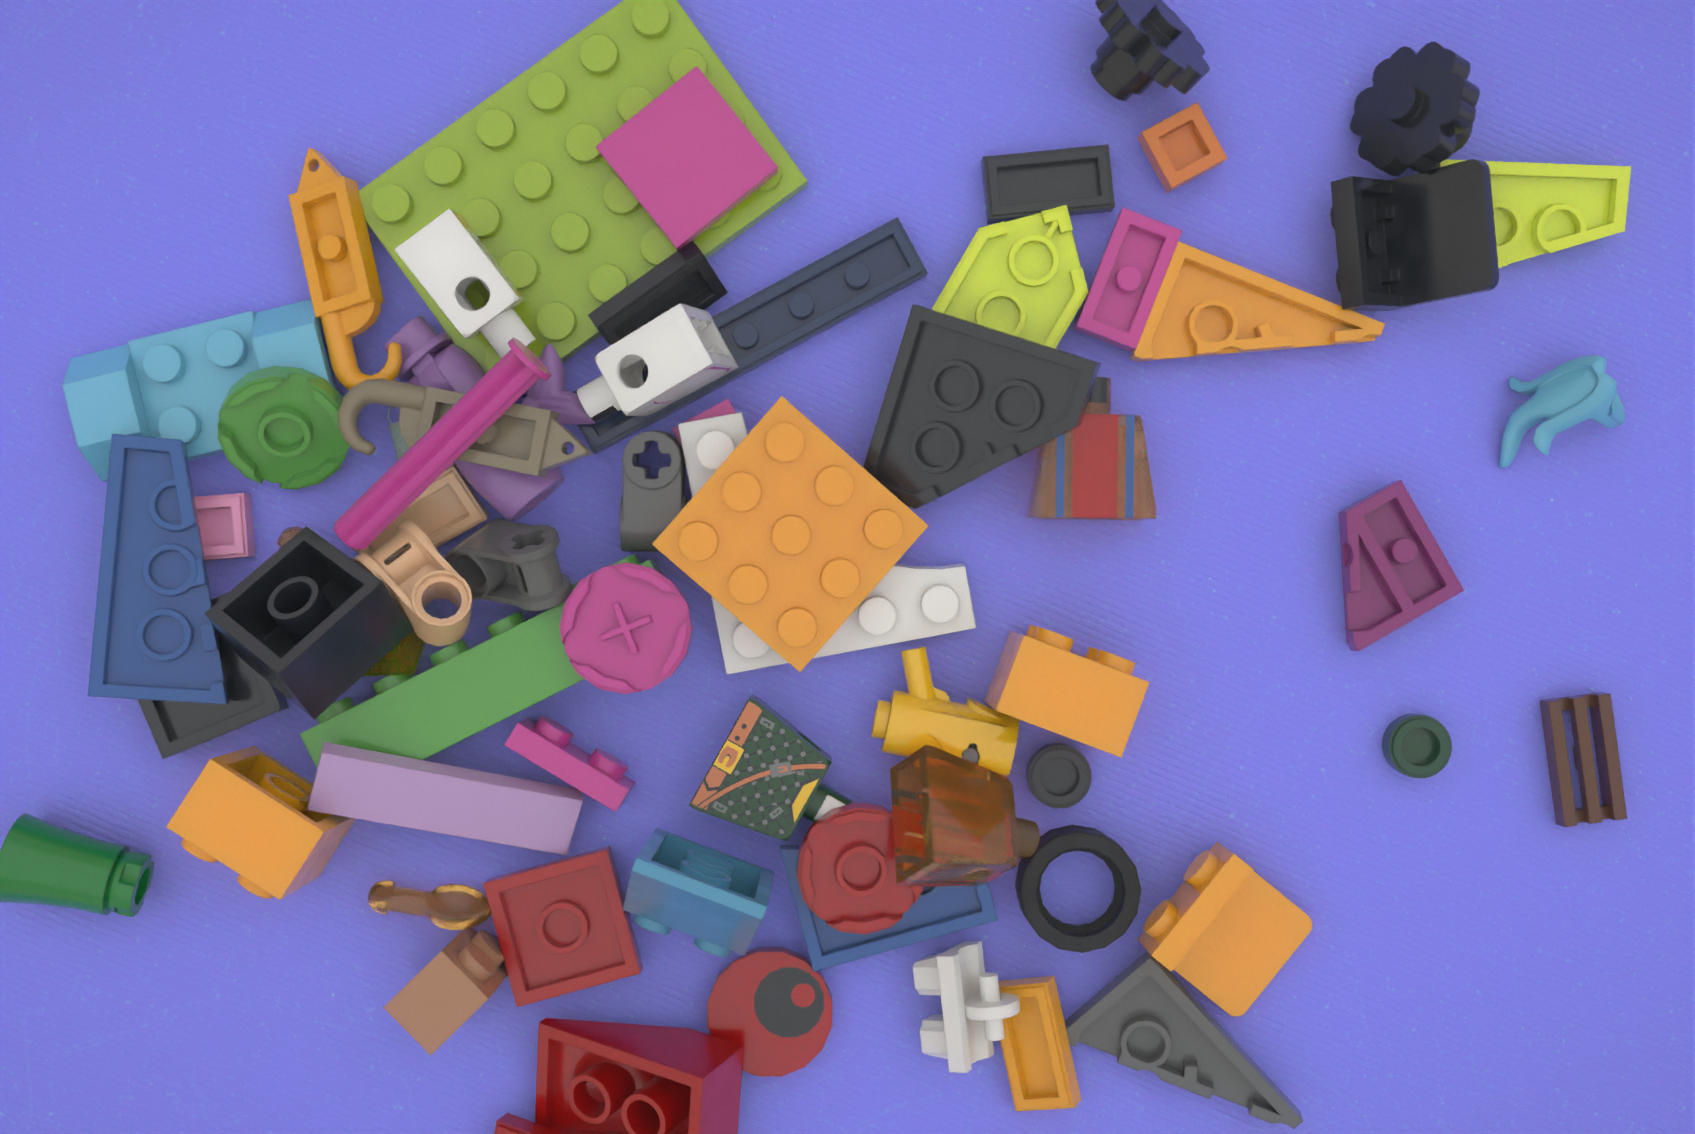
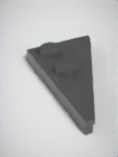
(1163, 1029)

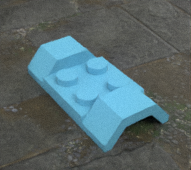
(179, 378)

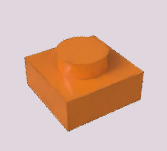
(1182, 147)

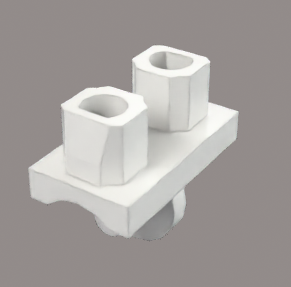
(970, 1006)

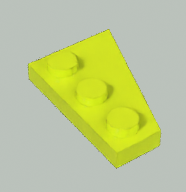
(1554, 205)

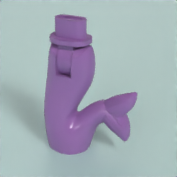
(441, 364)

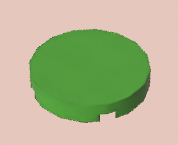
(282, 427)

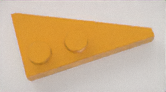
(1227, 309)

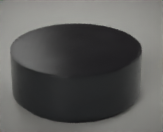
(1058, 775)

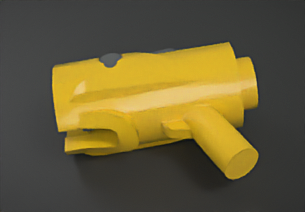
(930, 718)

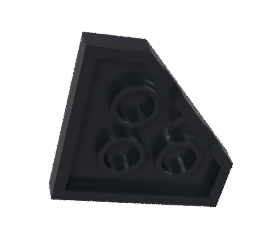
(969, 404)

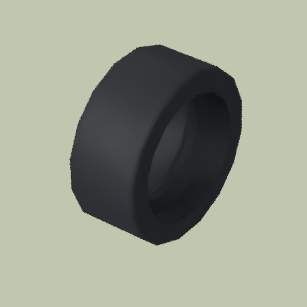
(1105, 928)

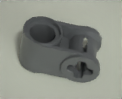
(650, 501)
(512, 565)

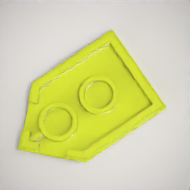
(1019, 278)

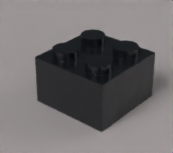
(310, 621)

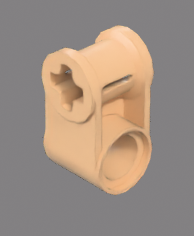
(416, 576)

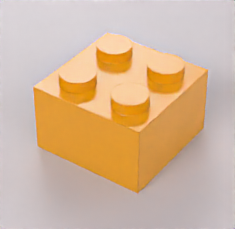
(1065, 693)
(257, 823)

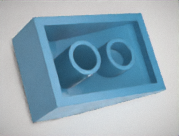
(697, 893)

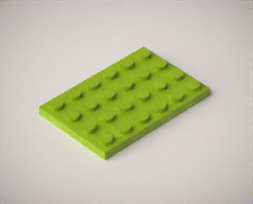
(542, 192)

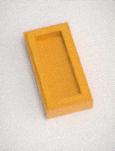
(1038, 1048)

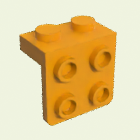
(1225, 930)

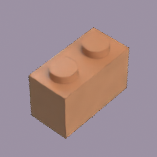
(449, 988)

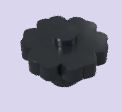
(1145, 46)
(1415, 110)

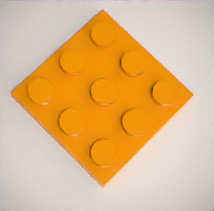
(790, 534)

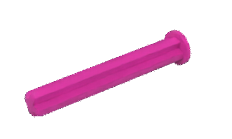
(441, 446)

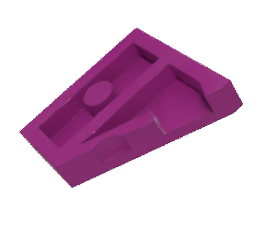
(1389, 566)

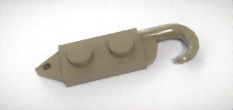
(518, 441)

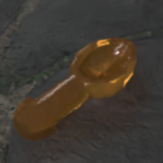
(445, 906)

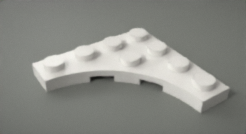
(900, 608)

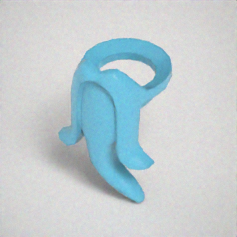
(1562, 400)

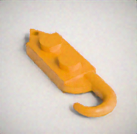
(339, 265)

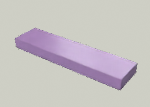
(444, 799)

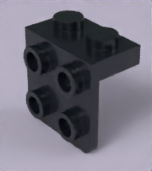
(1415, 237)

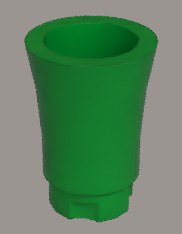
(71, 870)

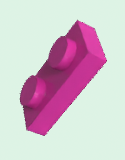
(1127, 279)
(550, 748)

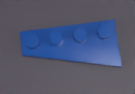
(153, 582)

